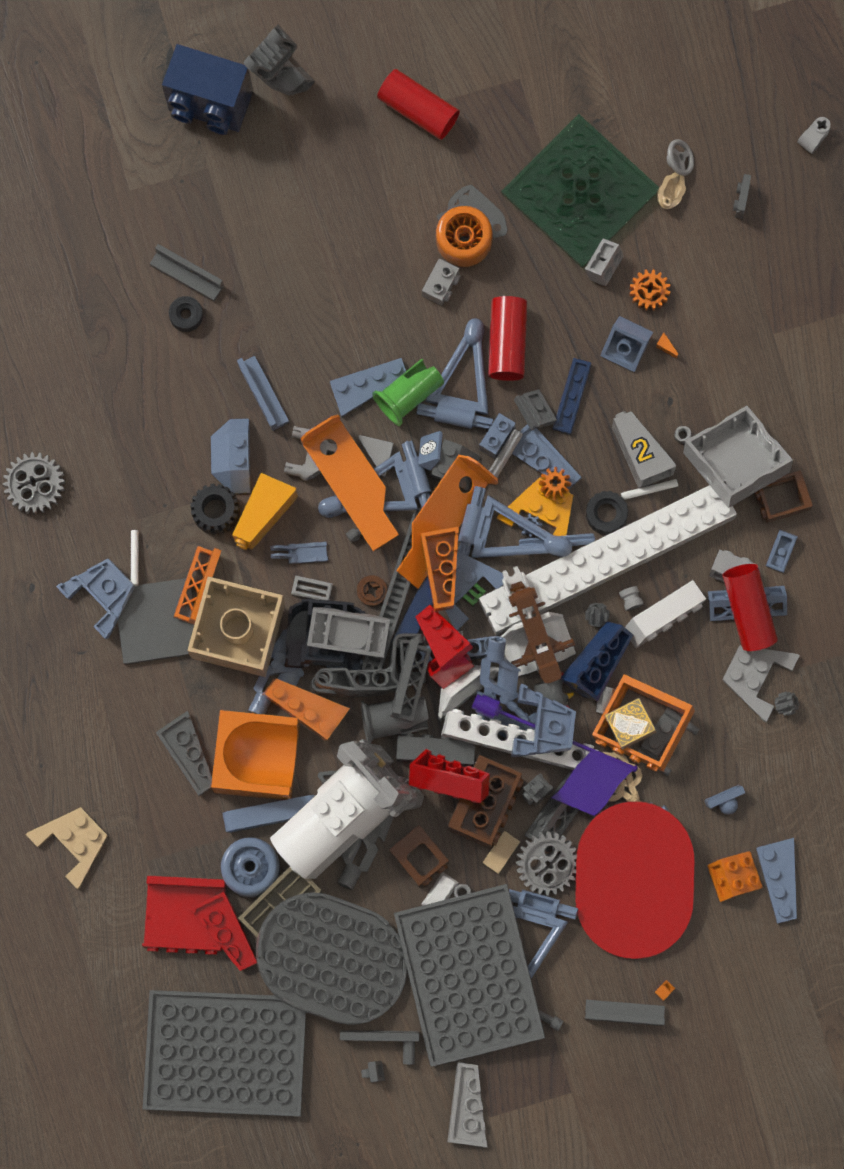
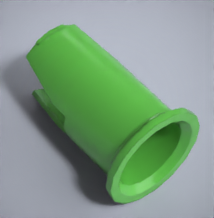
(408, 391)

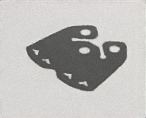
(479, 201)

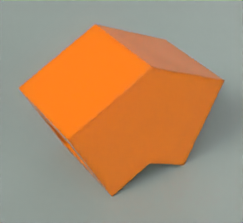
(664, 990)

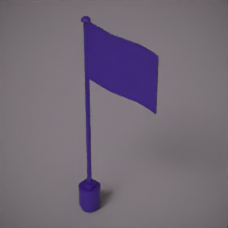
(591, 780)

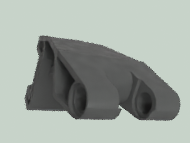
(273, 67)
(342, 683)

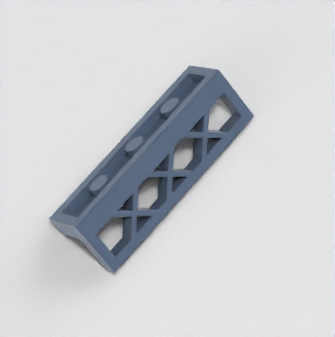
(263, 392)
(720, 599)

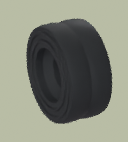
(183, 303)

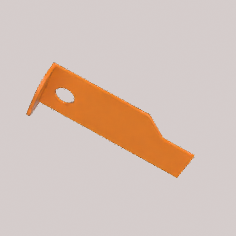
(351, 480)

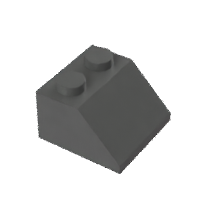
(449, 453)

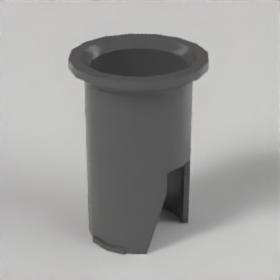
(379, 724)

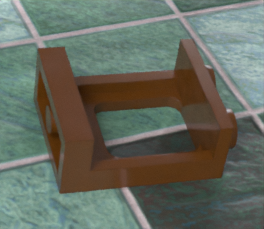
(408, 844)

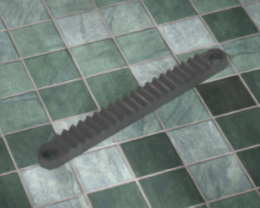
(392, 605)

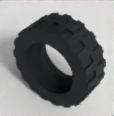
(606, 498)

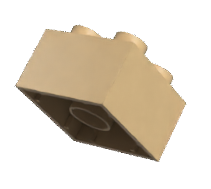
(236, 626)

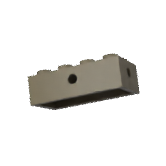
(284, 887)

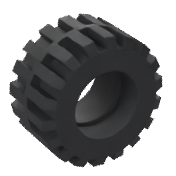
(218, 524)

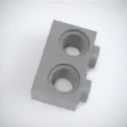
(604, 262)

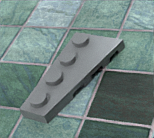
(466, 1112)

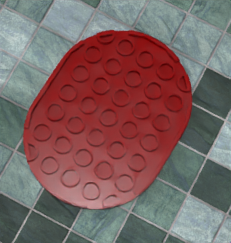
(635, 879)

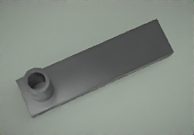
(407, 1037)

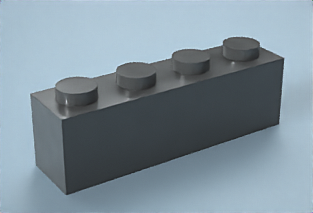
(411, 747)

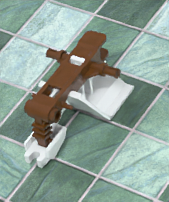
(539, 639)

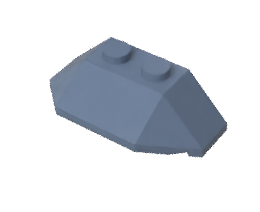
(232, 455)

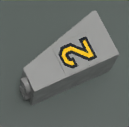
(642, 452)

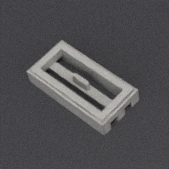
(311, 589)

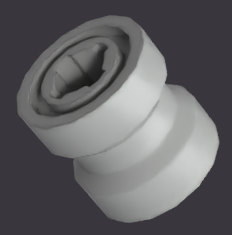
(631, 598)

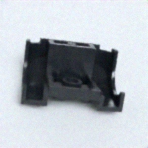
(298, 629)

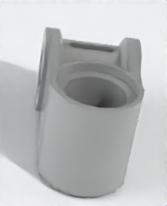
(813, 136)

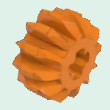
(548, 479)

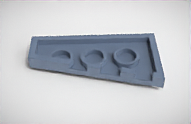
(358, 387)

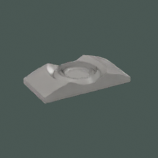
(348, 631)

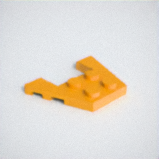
(550, 511)

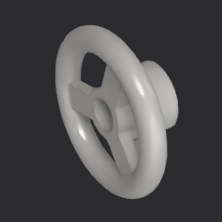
(676, 159)

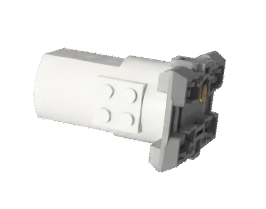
(345, 809)

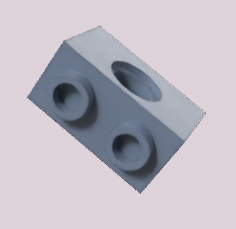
(497, 436)

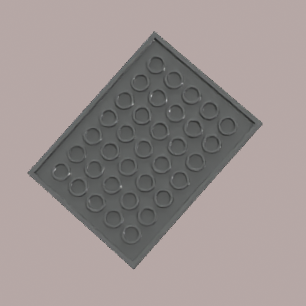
(469, 975)
(223, 1054)

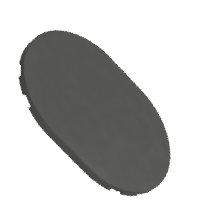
(331, 958)

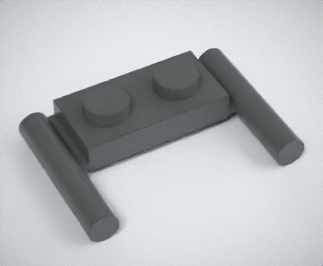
(665, 729)

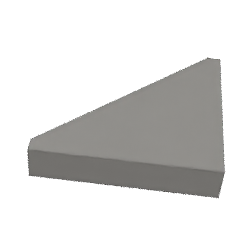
(377, 450)

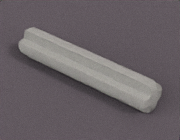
(505, 453)

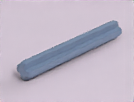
(576, 540)

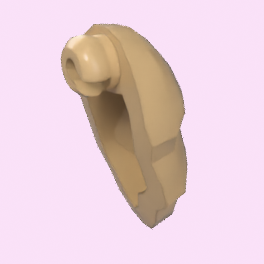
(671, 191)

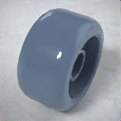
(261, 878)

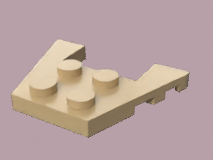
(78, 835)

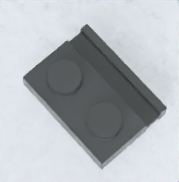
(742, 190)
(535, 409)

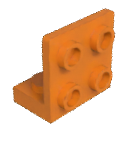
(734, 876)

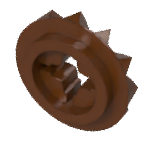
(375, 582)

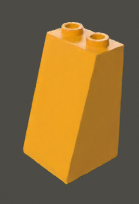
(264, 508)

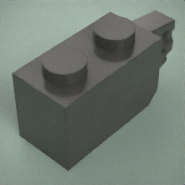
(536, 790)

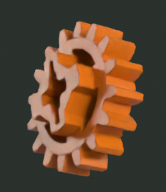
(642, 288)

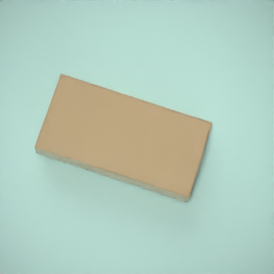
(501, 852)

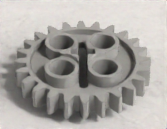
(38, 499)
(536, 850)

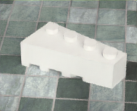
(665, 613)

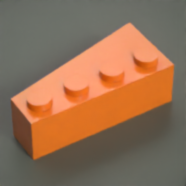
(441, 561)
(311, 710)

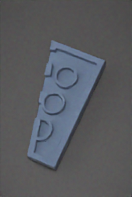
(541, 455)
(778, 869)

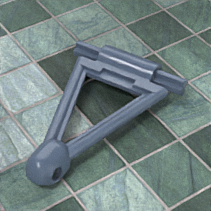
(457, 410)
(411, 479)
(477, 526)
(543, 911)

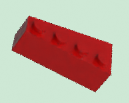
(448, 777)

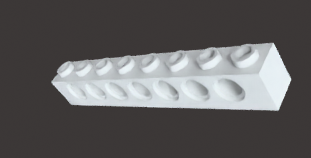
(452, 730)

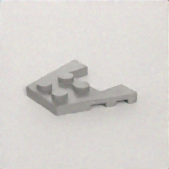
(749, 672)

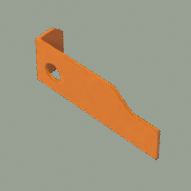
(443, 511)

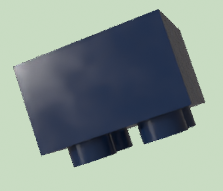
(207, 89)

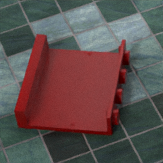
(169, 919)

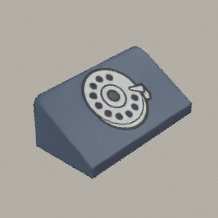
(430, 450)

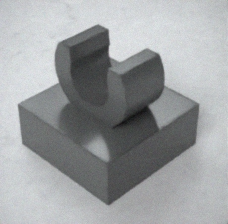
(375, 1071)

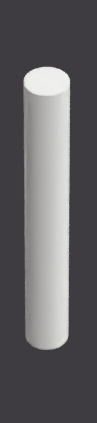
(649, 489)
(134, 556)

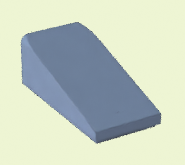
(781, 550)

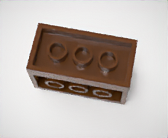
(466, 813)

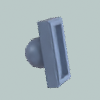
(726, 800)

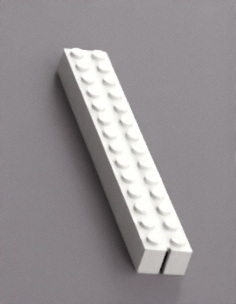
(614, 555)

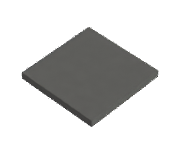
(148, 623)

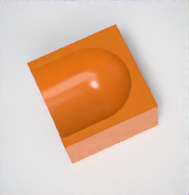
(255, 755)

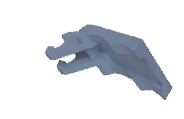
(302, 552)

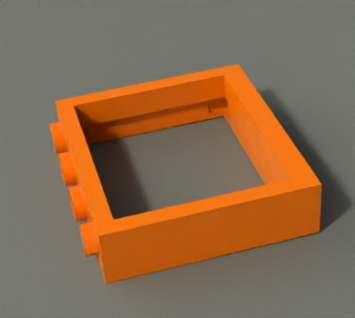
(656, 695)

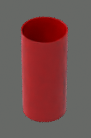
(418, 104)
(507, 338)
(750, 607)

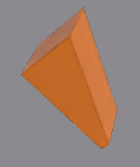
(666, 346)

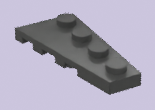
(183, 745)

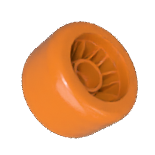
(464, 222)

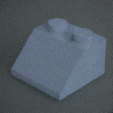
(626, 343)

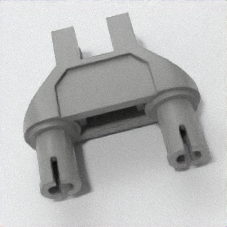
(309, 469)

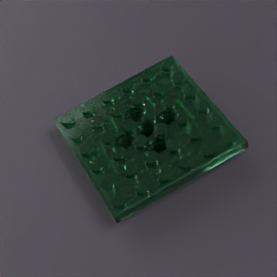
(581, 224)

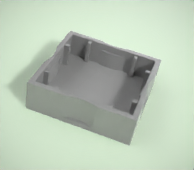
(737, 456)

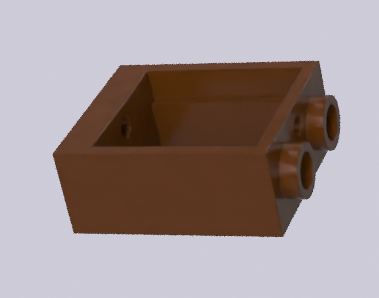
(802, 492)

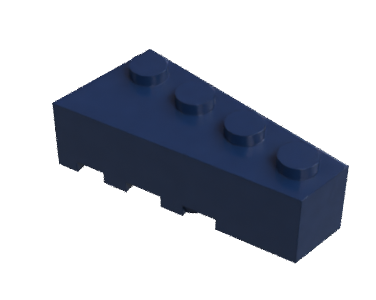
(598, 660)

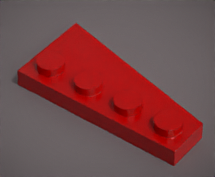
(442, 638)
(223, 924)

